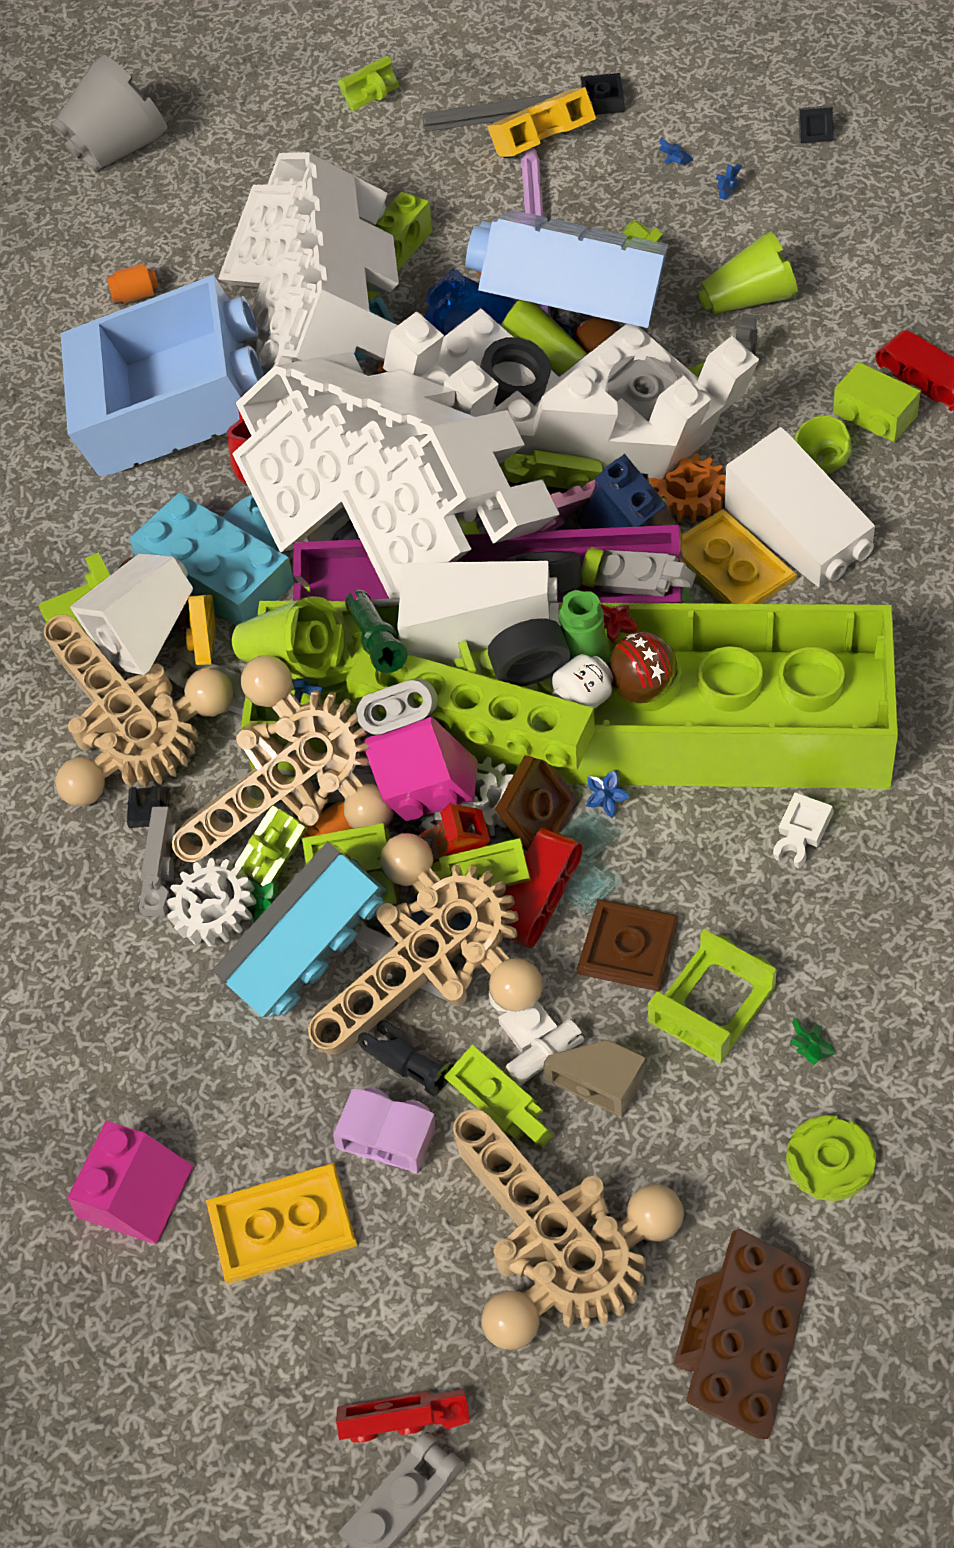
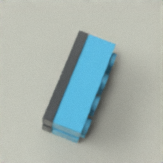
(300, 932)

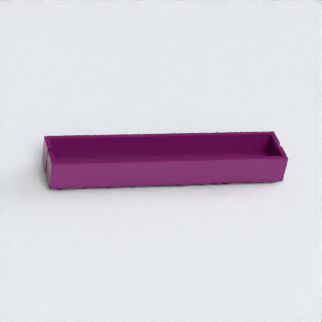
(343, 566)

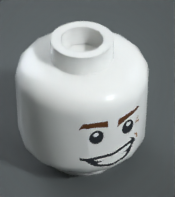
(583, 681)

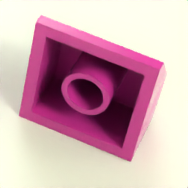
(421, 769)
(129, 1183)

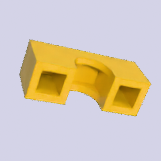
(540, 121)

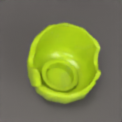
(828, 437)

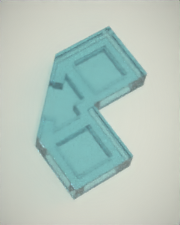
(588, 881)

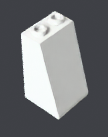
(796, 509)
(470, 604)

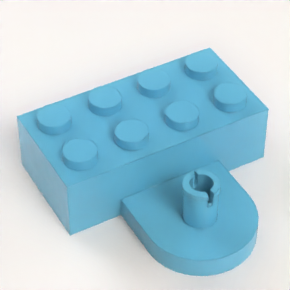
(223, 555)

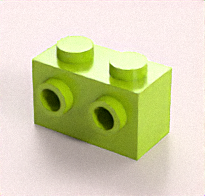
(876, 401)

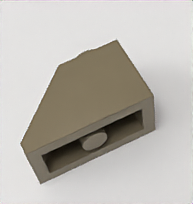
(599, 1074)

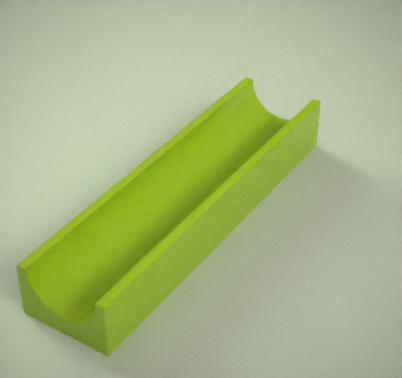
(752, 702)

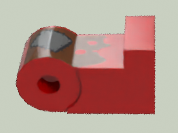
(451, 832)

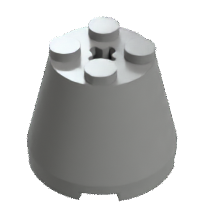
(108, 116)

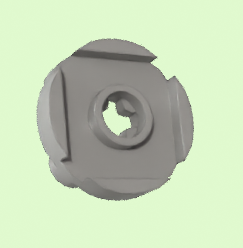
(639, 373)

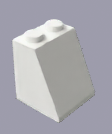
(135, 610)

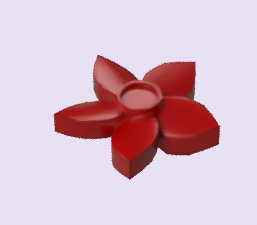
(617, 621)

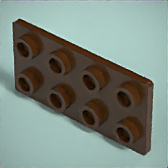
(743, 1333)

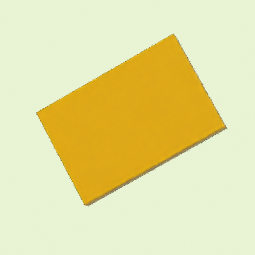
(733, 561)
(280, 1223)

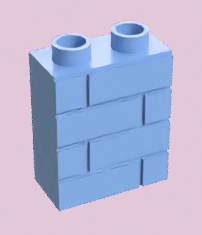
(568, 266)
(158, 375)

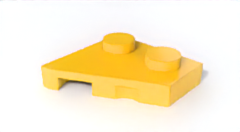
(202, 629)

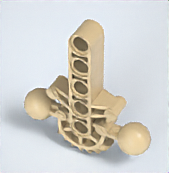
(269, 683)
(121, 734)
(408, 861)
(513, 1317)

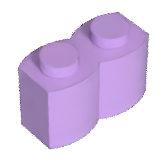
(385, 1129)

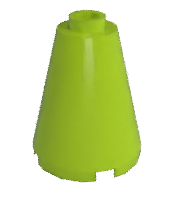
(750, 278)
(534, 324)
(297, 634)

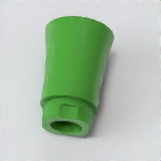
(583, 625)

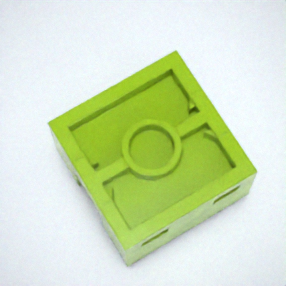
(365, 848)

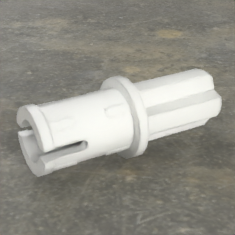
(532, 1060)

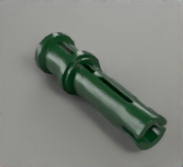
(377, 637)

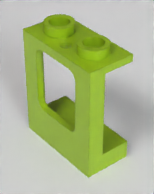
(715, 1041)

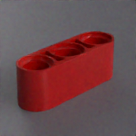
(919, 364)
(551, 865)

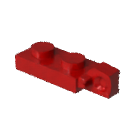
(402, 1413)

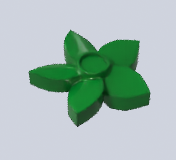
(264, 897)
(810, 1042)

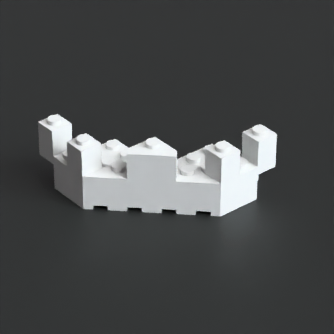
(313, 258)
(576, 410)
(388, 456)

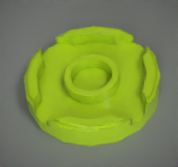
(829, 1173)

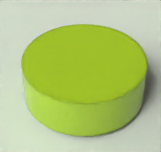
(591, 566)

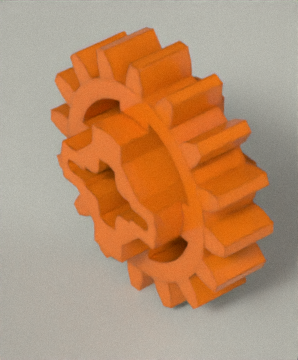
(692, 488)

